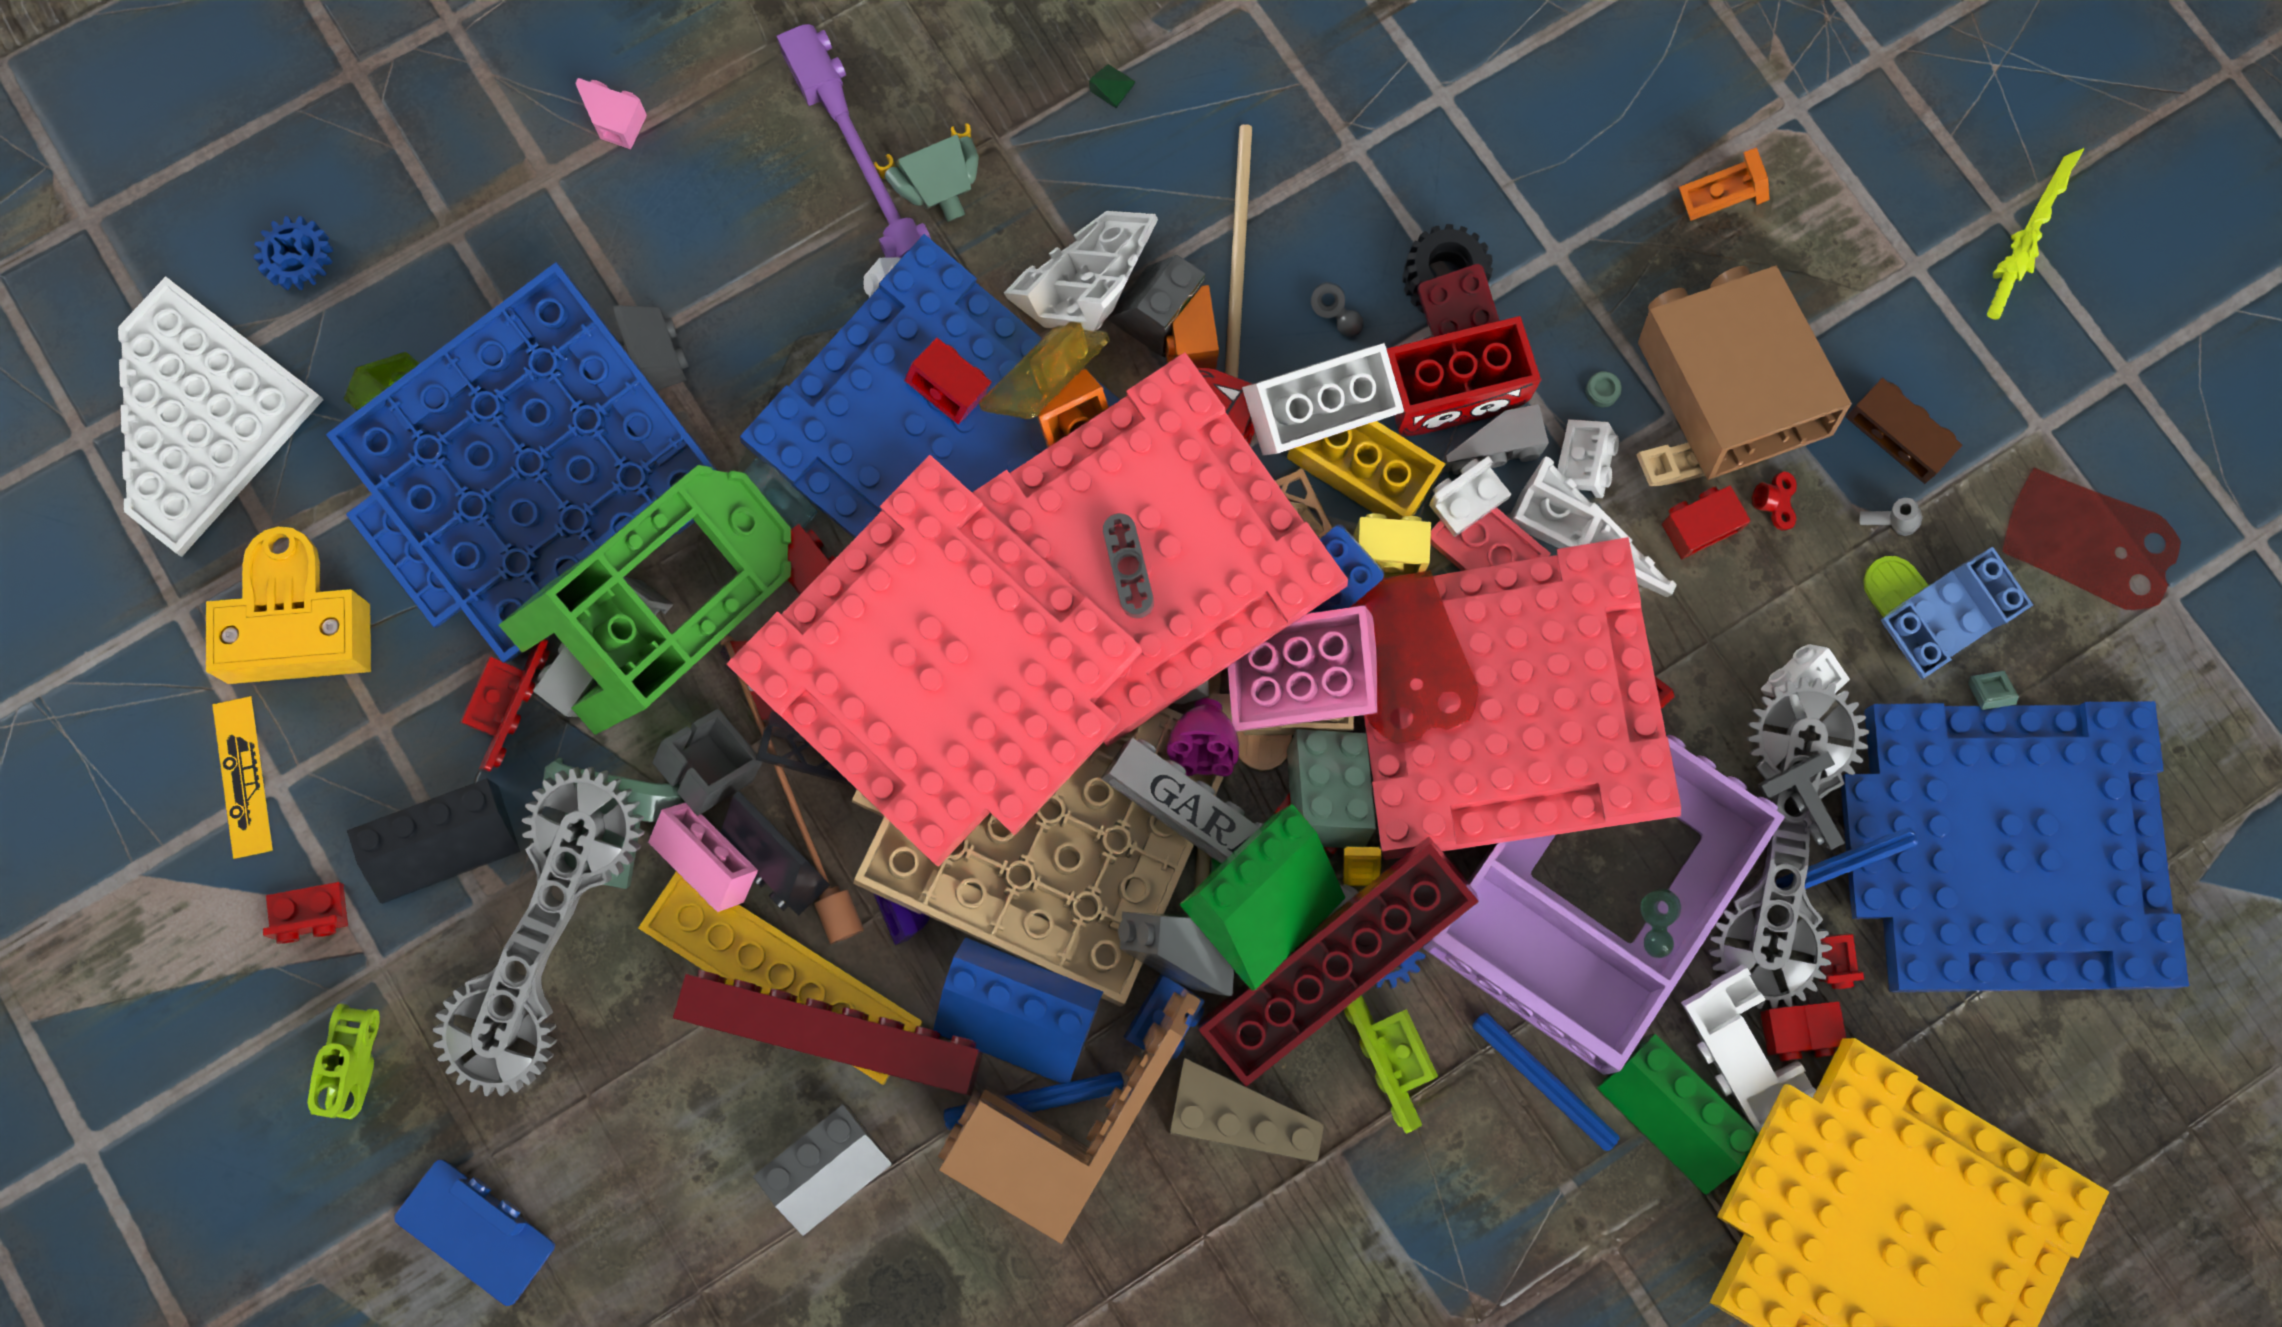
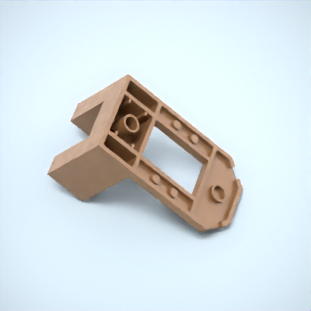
(1035, 1166)

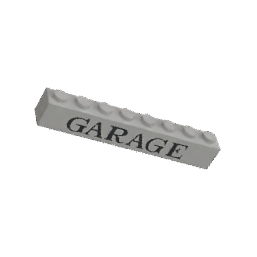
(1183, 803)

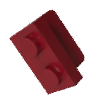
(1457, 301)

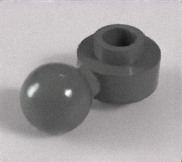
(1348, 321)

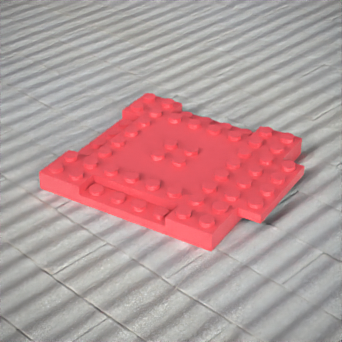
(1212, 525)
(942, 666)

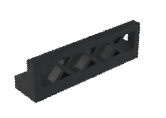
(778, 727)

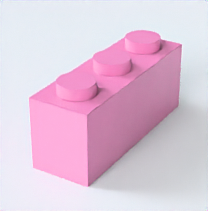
(703, 856)

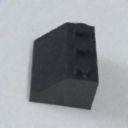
(778, 863)

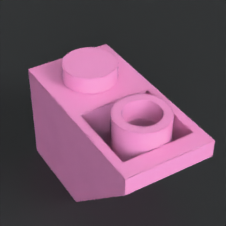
(613, 113)

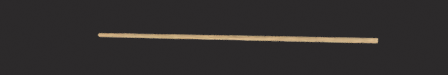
(1233, 343)

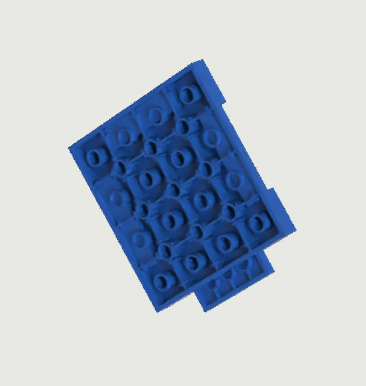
(855, 426)
(511, 456)
(2030, 850)

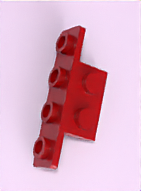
(498, 698)

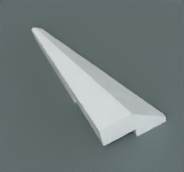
(1563, 517)

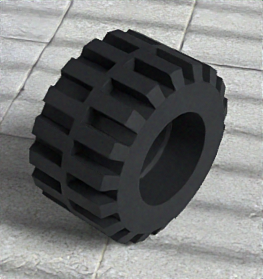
(1442, 245)

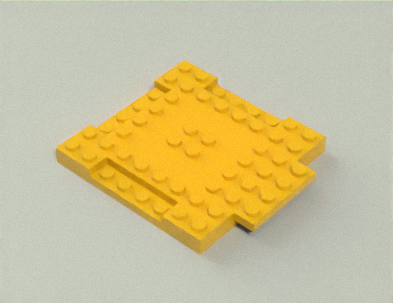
(1896, 1210)

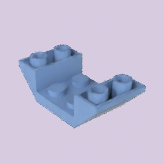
(1955, 611)

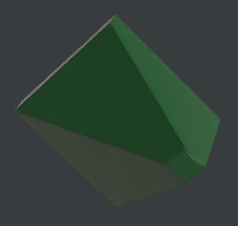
(1111, 85)

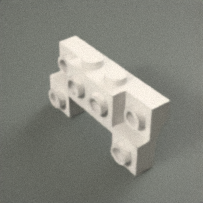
(1734, 1049)

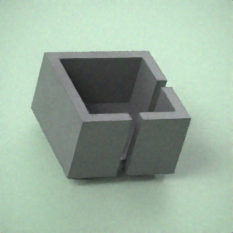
(711, 765)

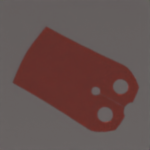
(2076, 537)
(1411, 643)

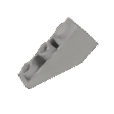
(1507, 437)

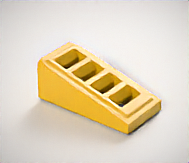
(1361, 865)

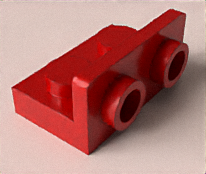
(306, 911)

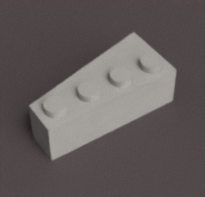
(566, 679)

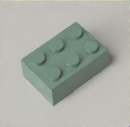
(1332, 785)

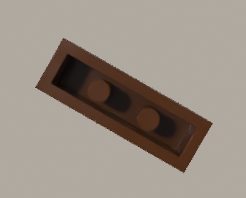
(1904, 430)

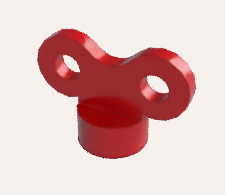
(1776, 499)

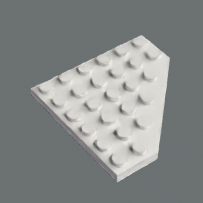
(196, 414)

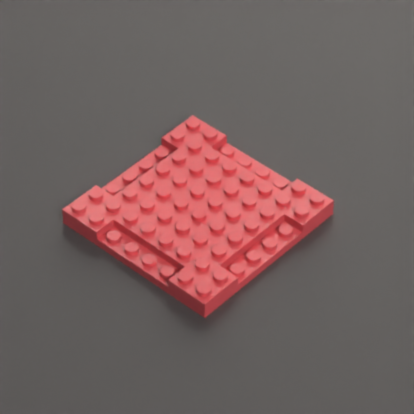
(1561, 716)

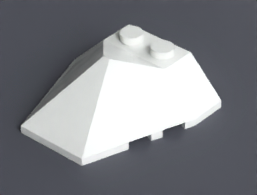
(1085, 276)

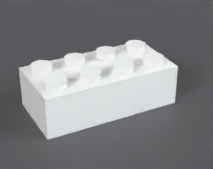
(1323, 399)

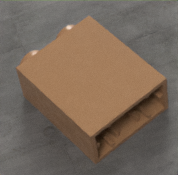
(1741, 370)

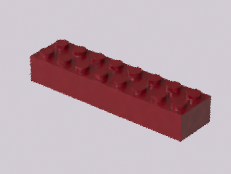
(1339, 961)
(827, 1034)

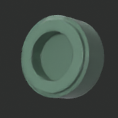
(1603, 389)

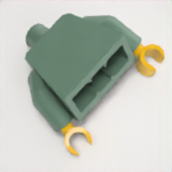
(935, 173)

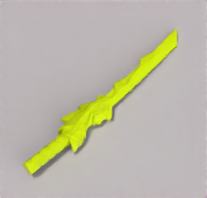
(2025, 241)

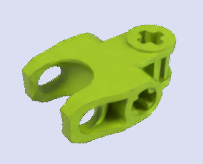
(344, 1062)

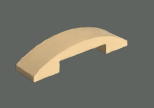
(1669, 464)

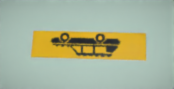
(242, 777)

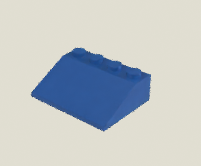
(1016, 1010)

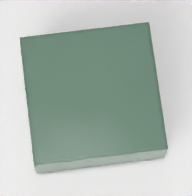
(1993, 690)

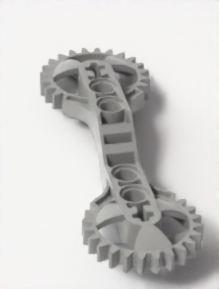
(1789, 843)
(538, 932)

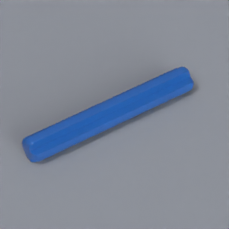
(1855, 858)

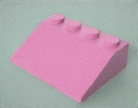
(1308, 672)

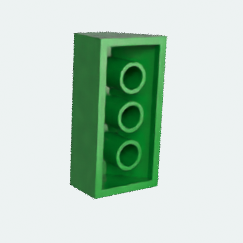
(1680, 1114)

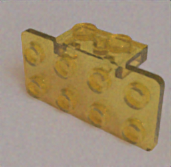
(1044, 371)

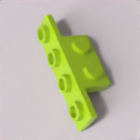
(1397, 1057)

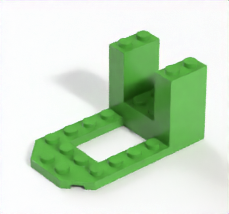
(618, 633)

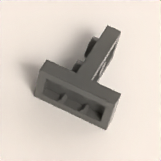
(1806, 797)

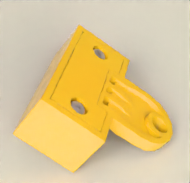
(284, 620)

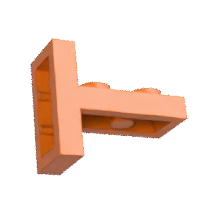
(1727, 187)

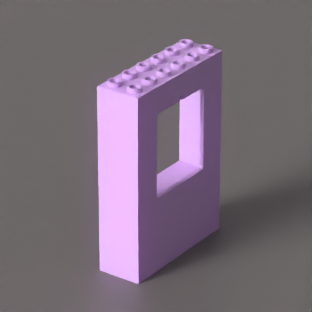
(1571, 970)

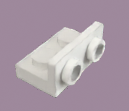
(1588, 455)
(1468, 496)
(1807, 662)

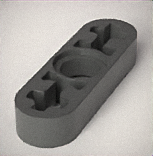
(1113, 543)

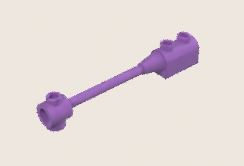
(821, 82)

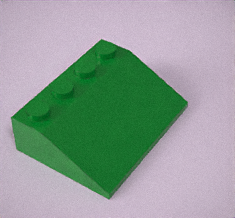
(1266, 896)

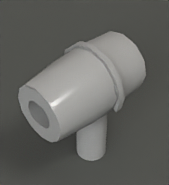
(1904, 517)

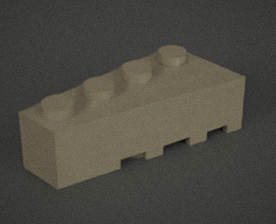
(1234, 1115)

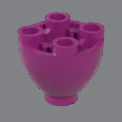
(1204, 740)

